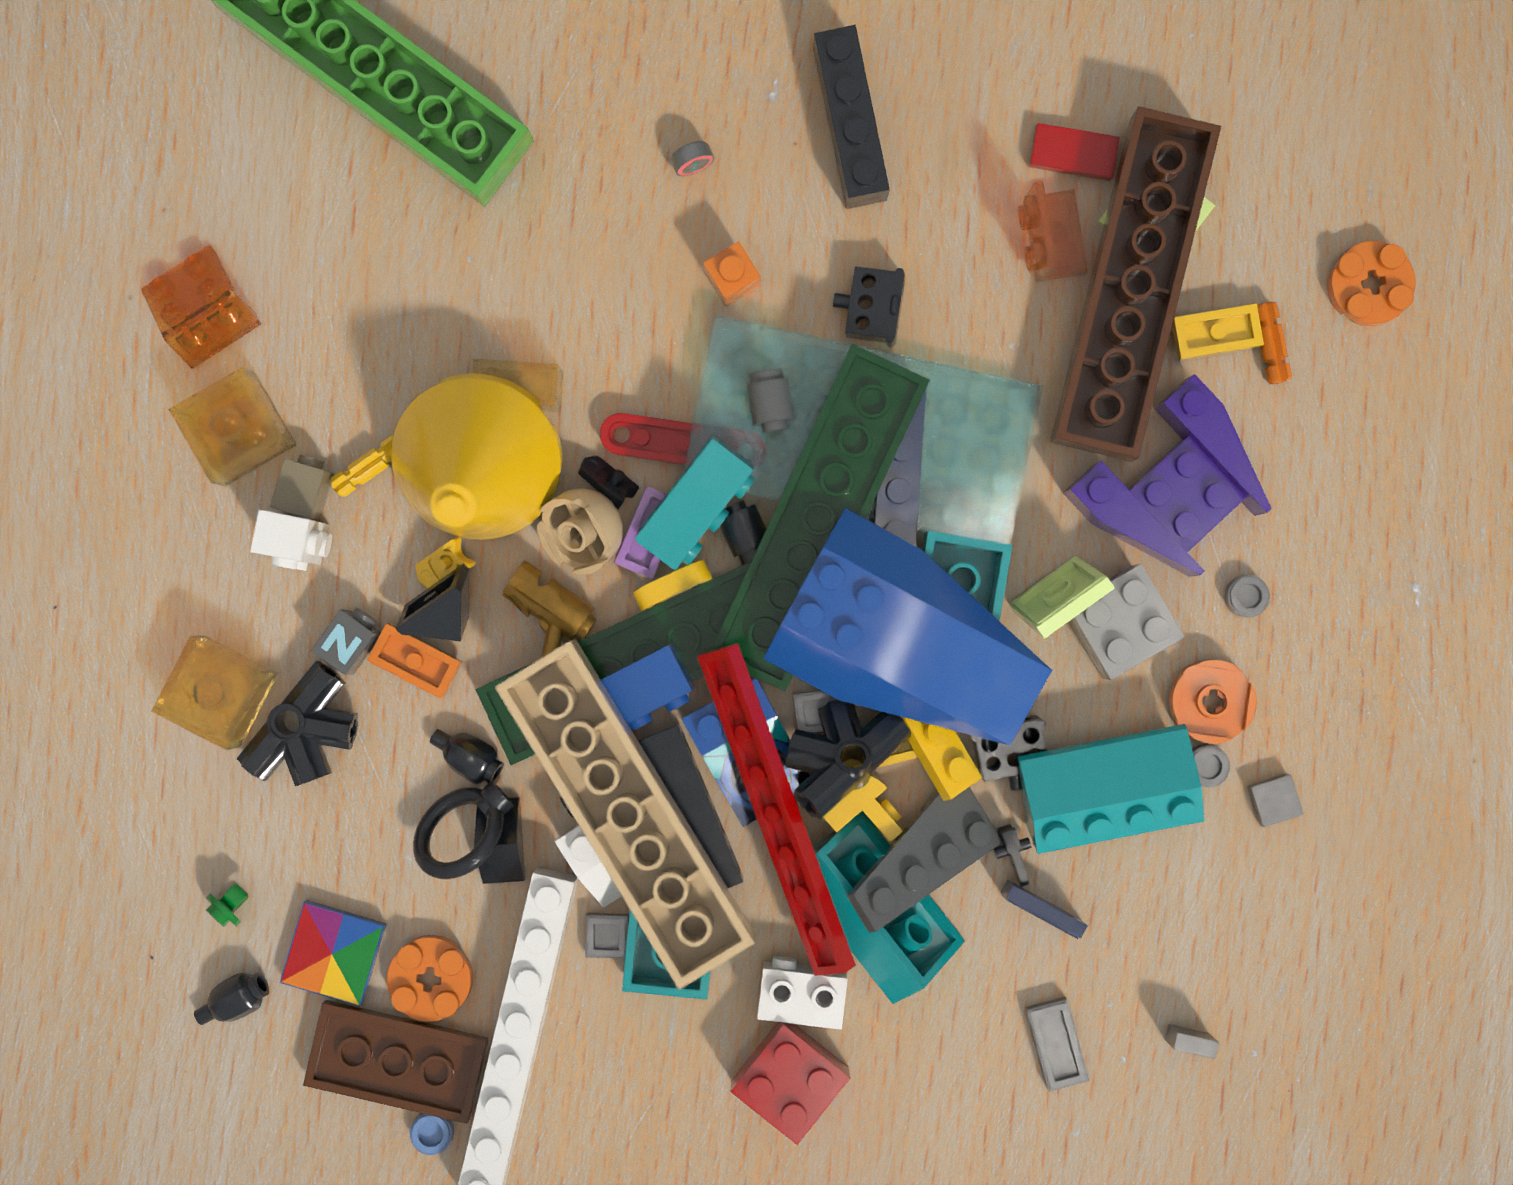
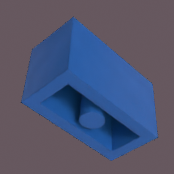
(650, 684)

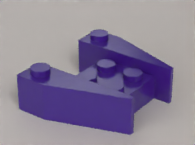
(1183, 490)

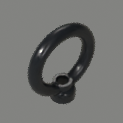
(492, 803)

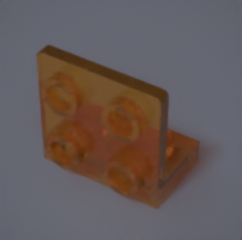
(1053, 234)
(199, 307)

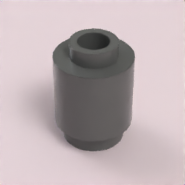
(770, 400)

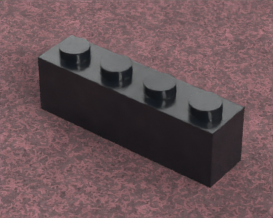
(850, 116)
(681, 776)

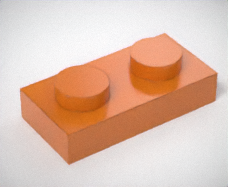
(415, 661)

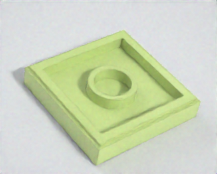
(1061, 596)

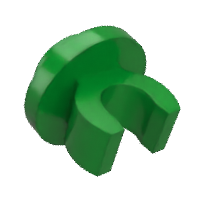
(223, 909)

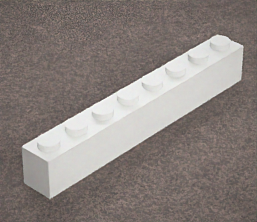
(518, 1028)

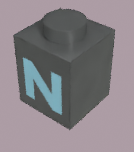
(347, 640)

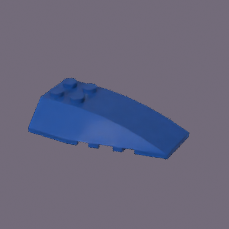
(905, 638)

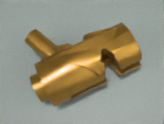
(555, 606)

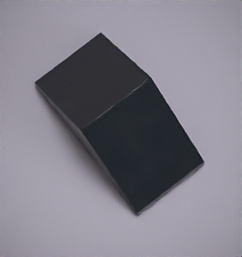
(440, 609)
(507, 859)

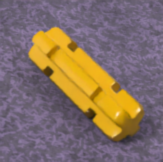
(363, 469)

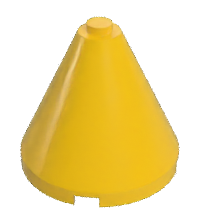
(476, 456)

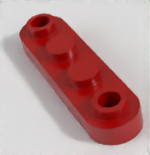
(648, 438)

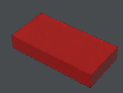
(1074, 152)

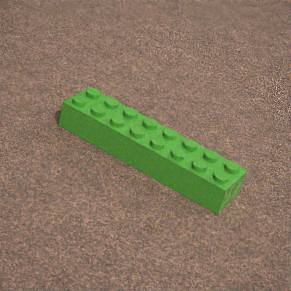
(392, 87)

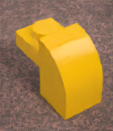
(864, 800)

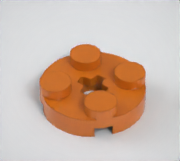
(1387, 264)
(1230, 685)
(409, 993)

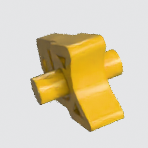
(442, 562)

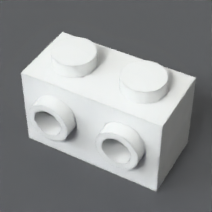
(290, 540)
(799, 997)

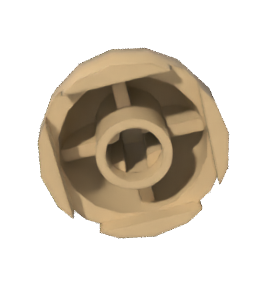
(581, 529)

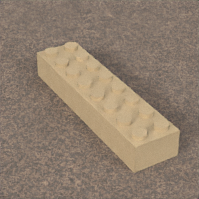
(627, 813)

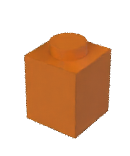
(732, 273)

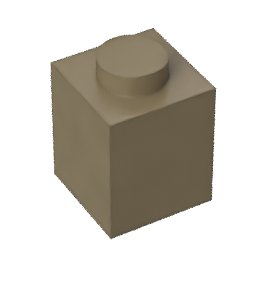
(302, 488)

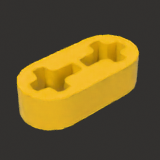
(672, 585)

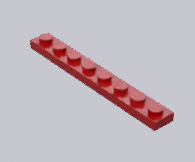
(776, 810)

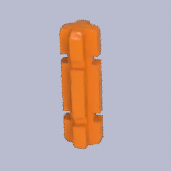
(1274, 345)

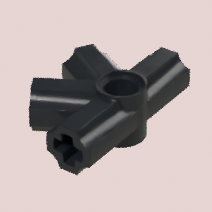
(316, 728)
(842, 741)

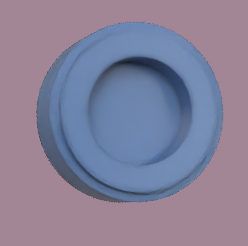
(431, 1134)

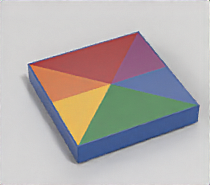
(333, 953)

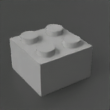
(1126, 624)

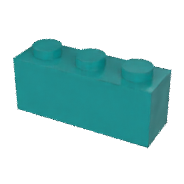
(696, 503)

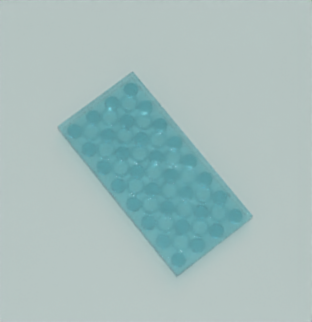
(972, 434)

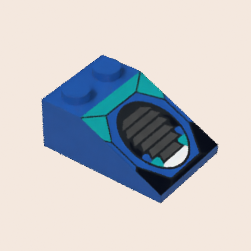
(714, 748)

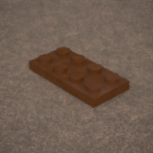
(395, 1061)

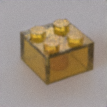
(232, 427)
(214, 692)

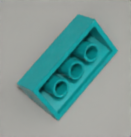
(1111, 789)
(907, 949)

